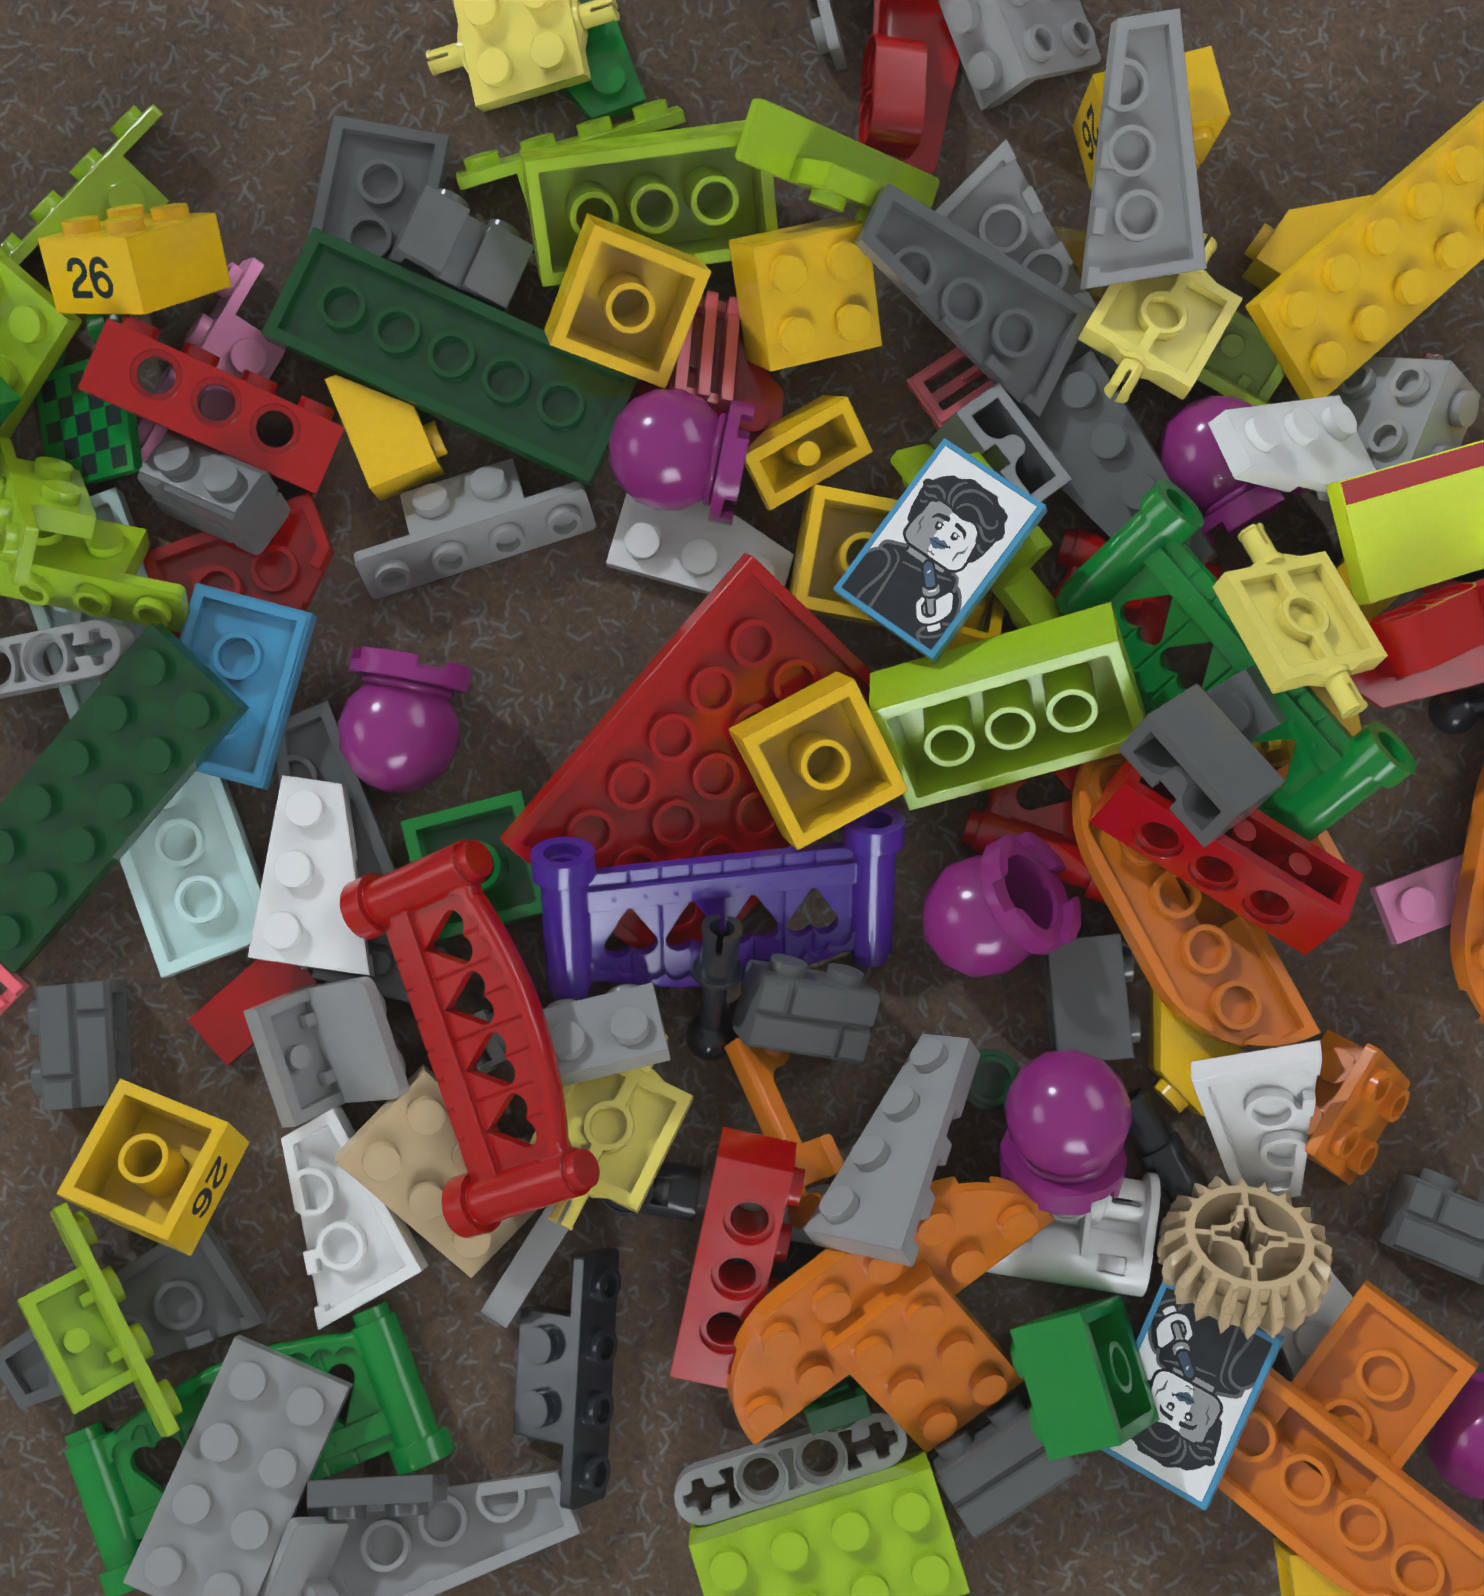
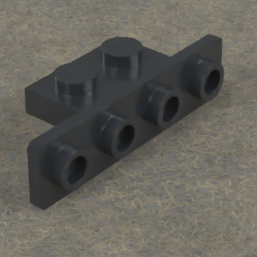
(569, 1376)

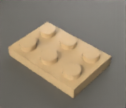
(408, 1158)

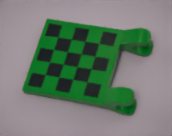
(83, 428)

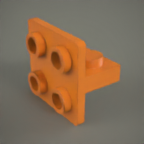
(1354, 1102)

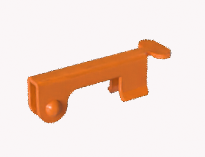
(818, 1156)

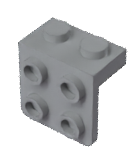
(1018, 42)
(1409, 407)
(607, 1033)
(326, 1048)

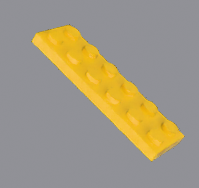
(1379, 265)

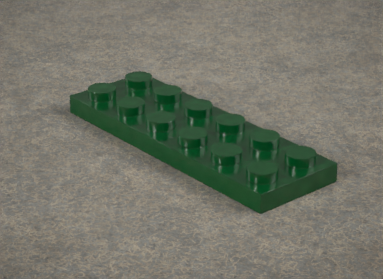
(448, 356)
(104, 785)

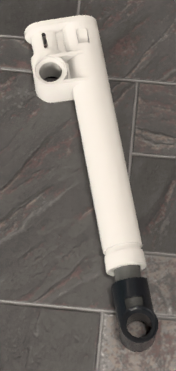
(1094, 1250)

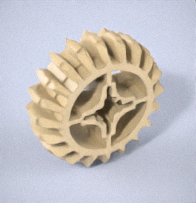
(1244, 1257)

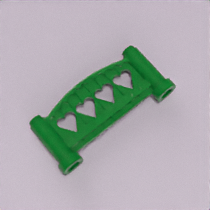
(1150, 559)
(384, 1415)

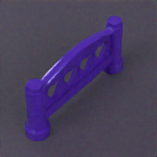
(587, 903)

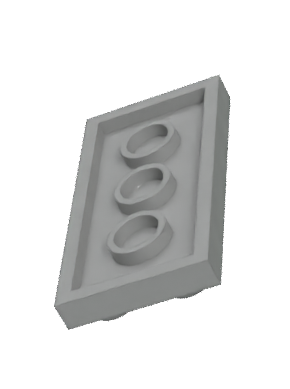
(239, 1476)

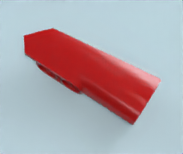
(907, 81)
(1430, 646)

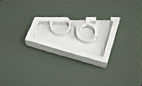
(1292, 444)
(687, 547)

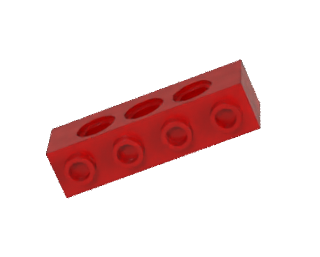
(113, 378)
(1251, 869)
(745, 1170)

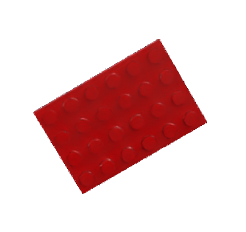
(661, 764)

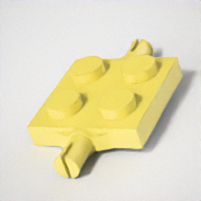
(521, 46)
(1161, 328)
(1299, 621)
(629, 1130)

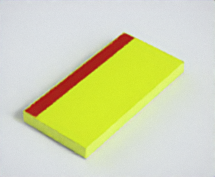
(1411, 523)

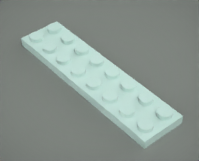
(193, 862)

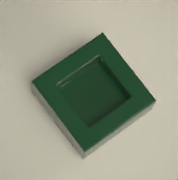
(838, 1407)

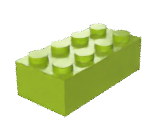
(659, 184)
(1008, 706)
(845, 1540)

